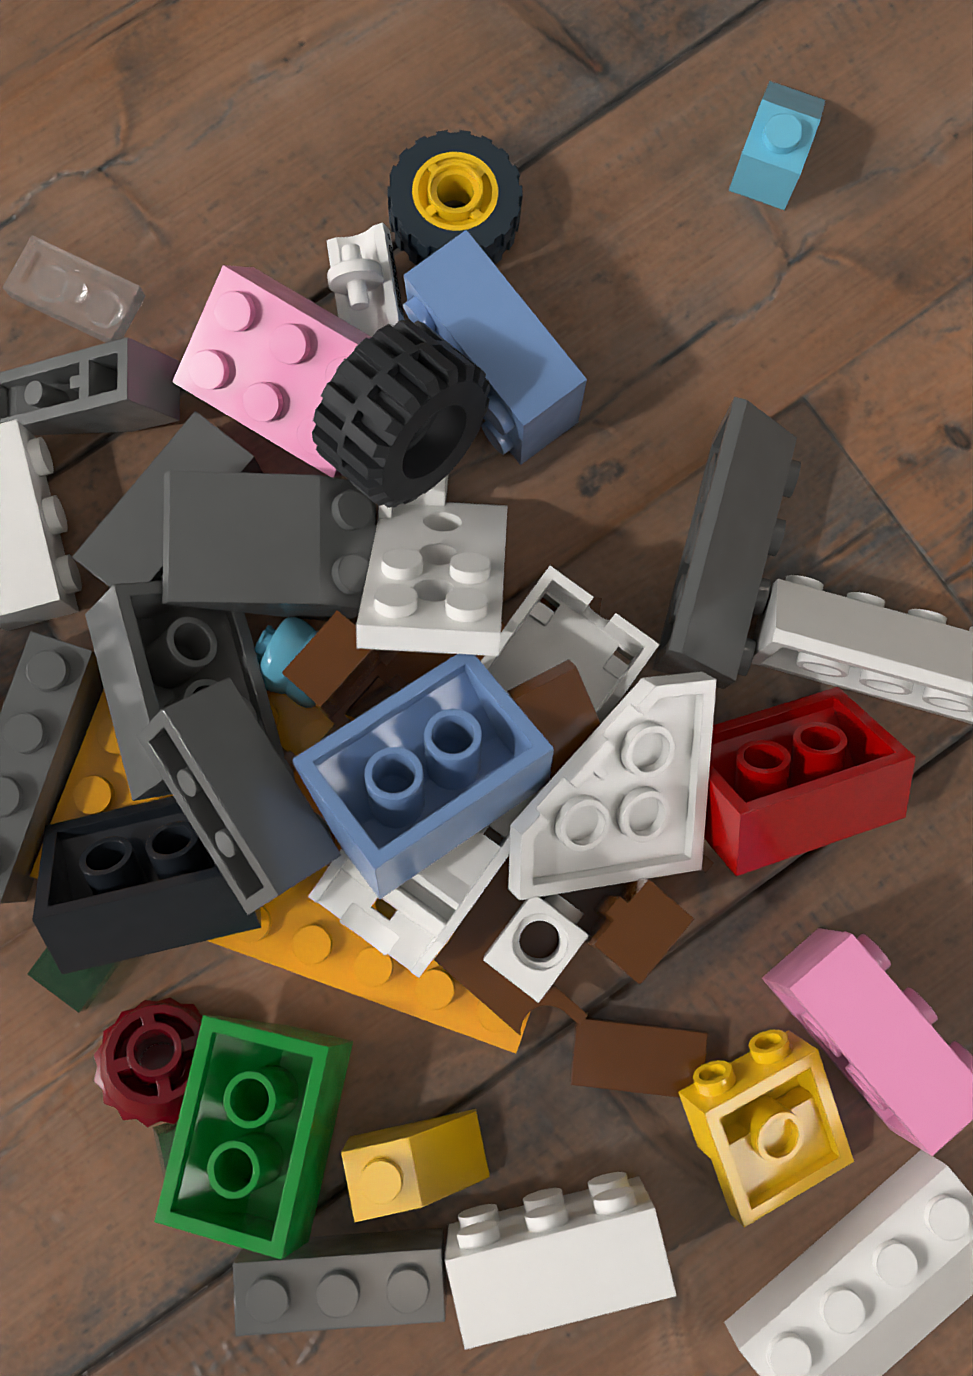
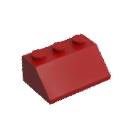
(801, 780)

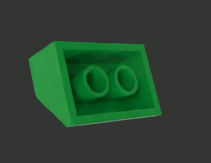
(254, 1134)

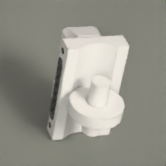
(365, 279)

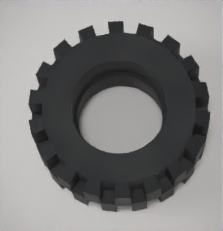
(400, 412)

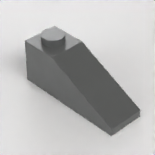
(93, 391)

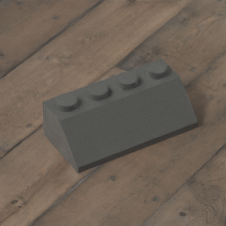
(728, 547)

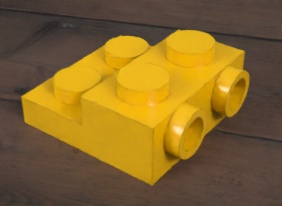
(767, 1123)

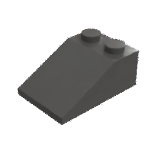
(266, 543)

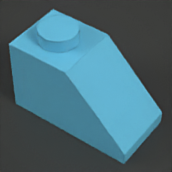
(777, 145)

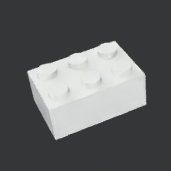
(556, 1259)

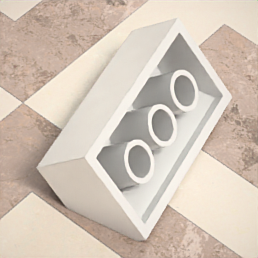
(867, 647)
(868, 1282)

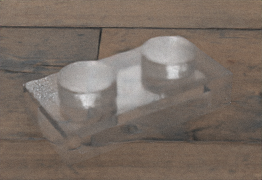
(74, 291)

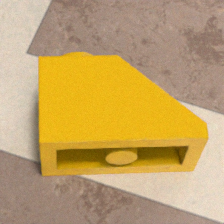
(413, 1164)

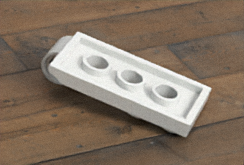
(435, 577)

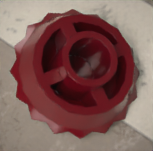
(148, 1060)

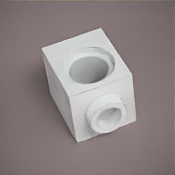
(530, 973)

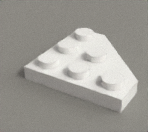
(626, 798)

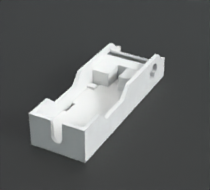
(444, 892)

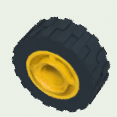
(454, 169)

